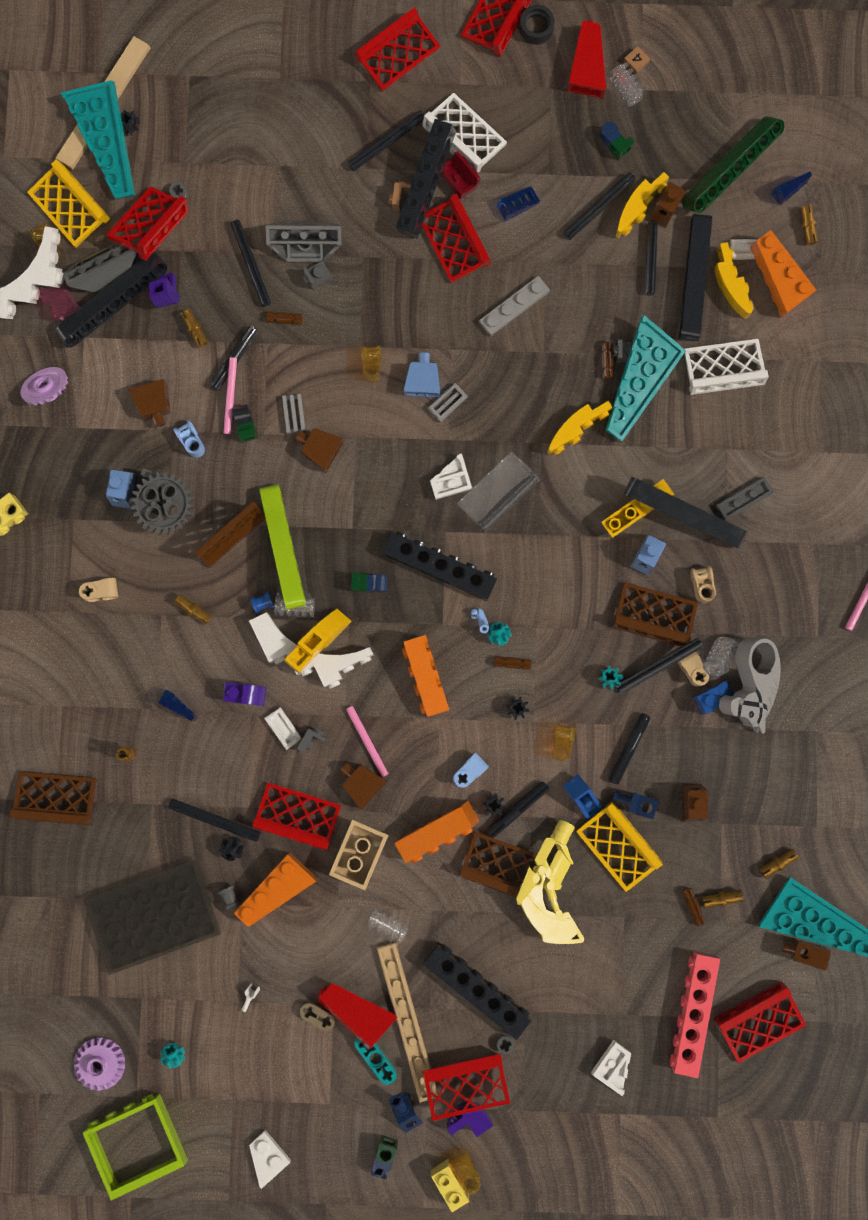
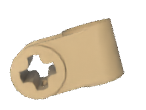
(701, 582)
(102, 590)
(691, 666)

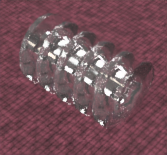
(626, 84)
(281, 608)
(720, 657)
(387, 925)

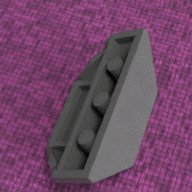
(304, 240)
(100, 268)

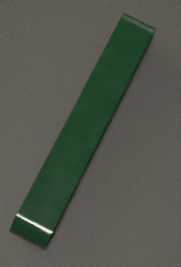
(733, 164)

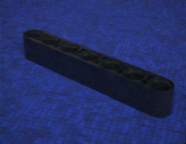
(695, 277)
(110, 300)
(685, 512)

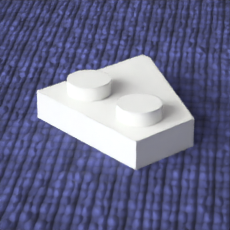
(451, 479)
(613, 1067)
(267, 1158)

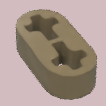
(314, 1020)

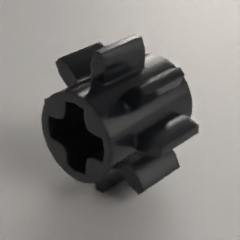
(129, 117)
(522, 705)
(497, 809)
(231, 848)

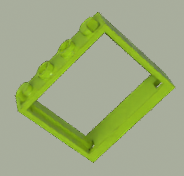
(113, 1188)

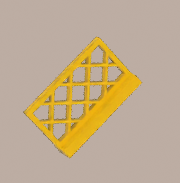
(76, 190)
(634, 838)

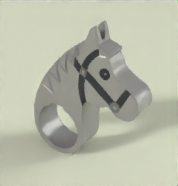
(759, 685)

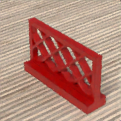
(504, 31)
(384, 40)
(160, 228)
(469, 231)
(292, 833)
(756, 1006)
(462, 1068)

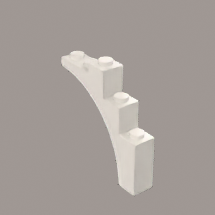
(40, 272)
(328, 667)

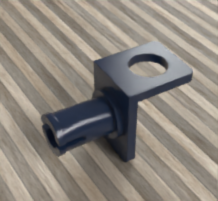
(635, 802)
(404, 1112)

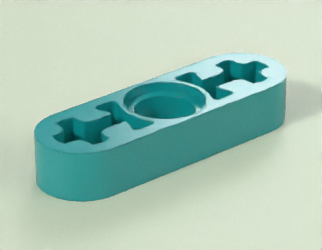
(388, 1066)

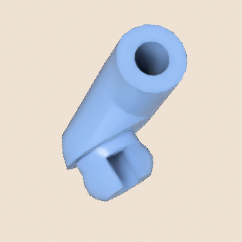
(482, 620)

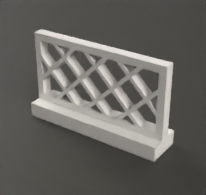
(457, 144)
(731, 380)

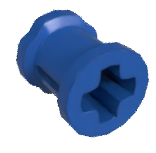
(262, 602)

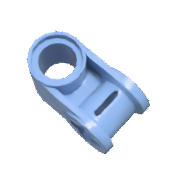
(188, 437)
(472, 769)

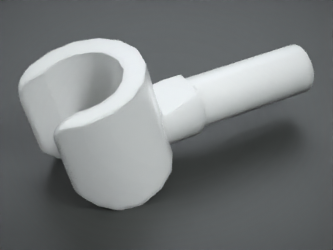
(250, 994)

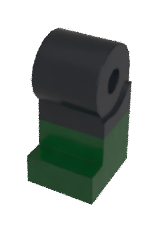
(244, 423)

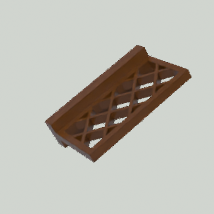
(231, 534)
(650, 630)
(53, 816)
(485, 878)

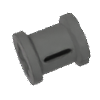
(229, 897)

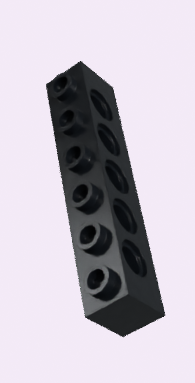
(426, 178)
(482, 591)
(513, 1026)

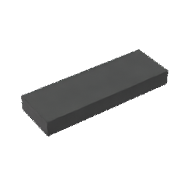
(744, 499)

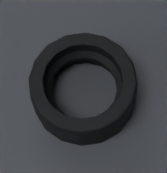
(539, 11)

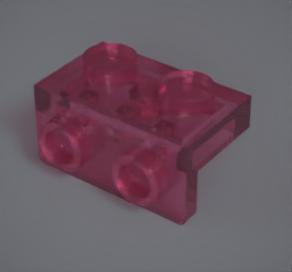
(60, 300)

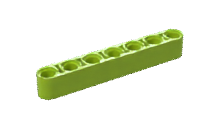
(282, 547)

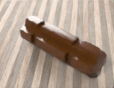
(284, 318)
(607, 360)
(515, 663)
(693, 906)

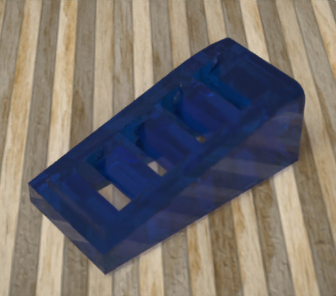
(788, 189)
(507, 208)
(173, 703)

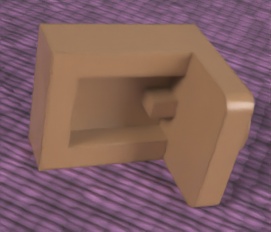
(395, 197)

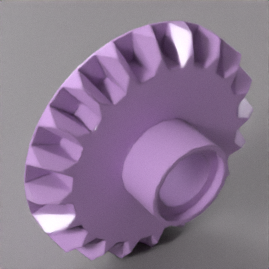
(44, 386)
(109, 1056)

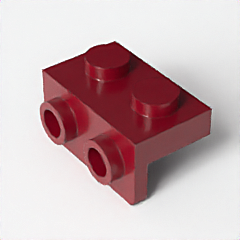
(460, 175)

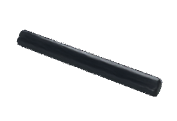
(386, 140)
(599, 206)
(250, 263)
(660, 665)
(214, 820)

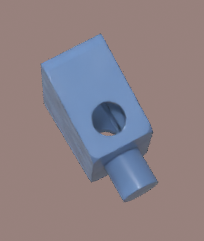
(422, 378)
(120, 487)
(648, 554)

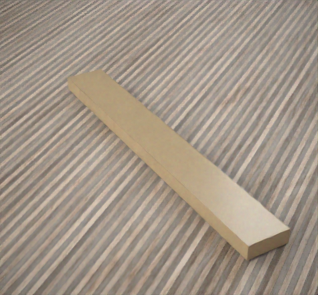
(121, 75)
(407, 1017)

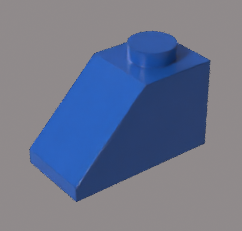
(709, 699)
(583, 797)

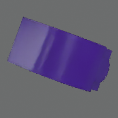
(163, 291)
(244, 694)
(478, 1121)

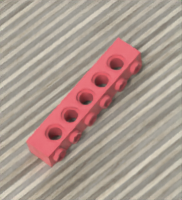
(691, 1065)

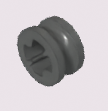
(175, 186)
(511, 1046)

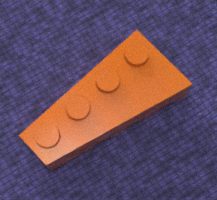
(781, 273)
(426, 676)
(437, 832)
(281, 885)

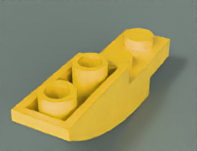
(638, 202)
(733, 288)
(571, 429)
(631, 513)
(316, 640)

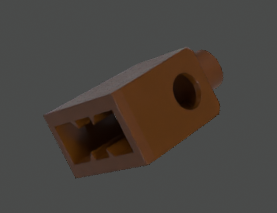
(668, 202)
(152, 401)
(320, 447)
(361, 784)
(695, 803)
(816, 955)

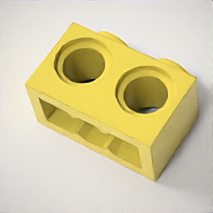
(6, 519)
(449, 1186)

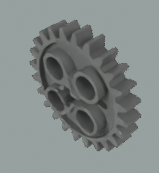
(179, 499)

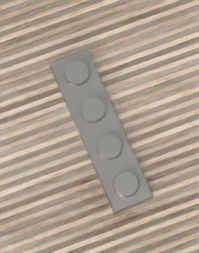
(514, 306)

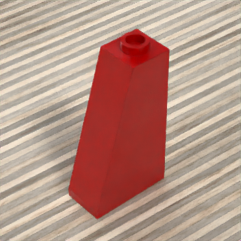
(588, 65)
(356, 1014)

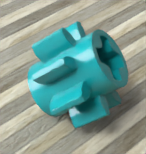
(499, 633)
(610, 672)
(172, 1055)

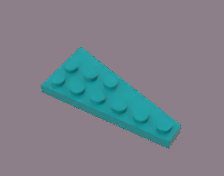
(101, 125)
(647, 367)
(811, 918)

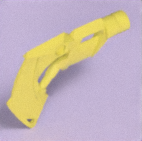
(555, 925)

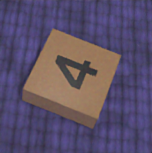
(637, 59)

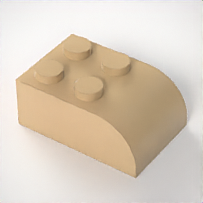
(358, 855)

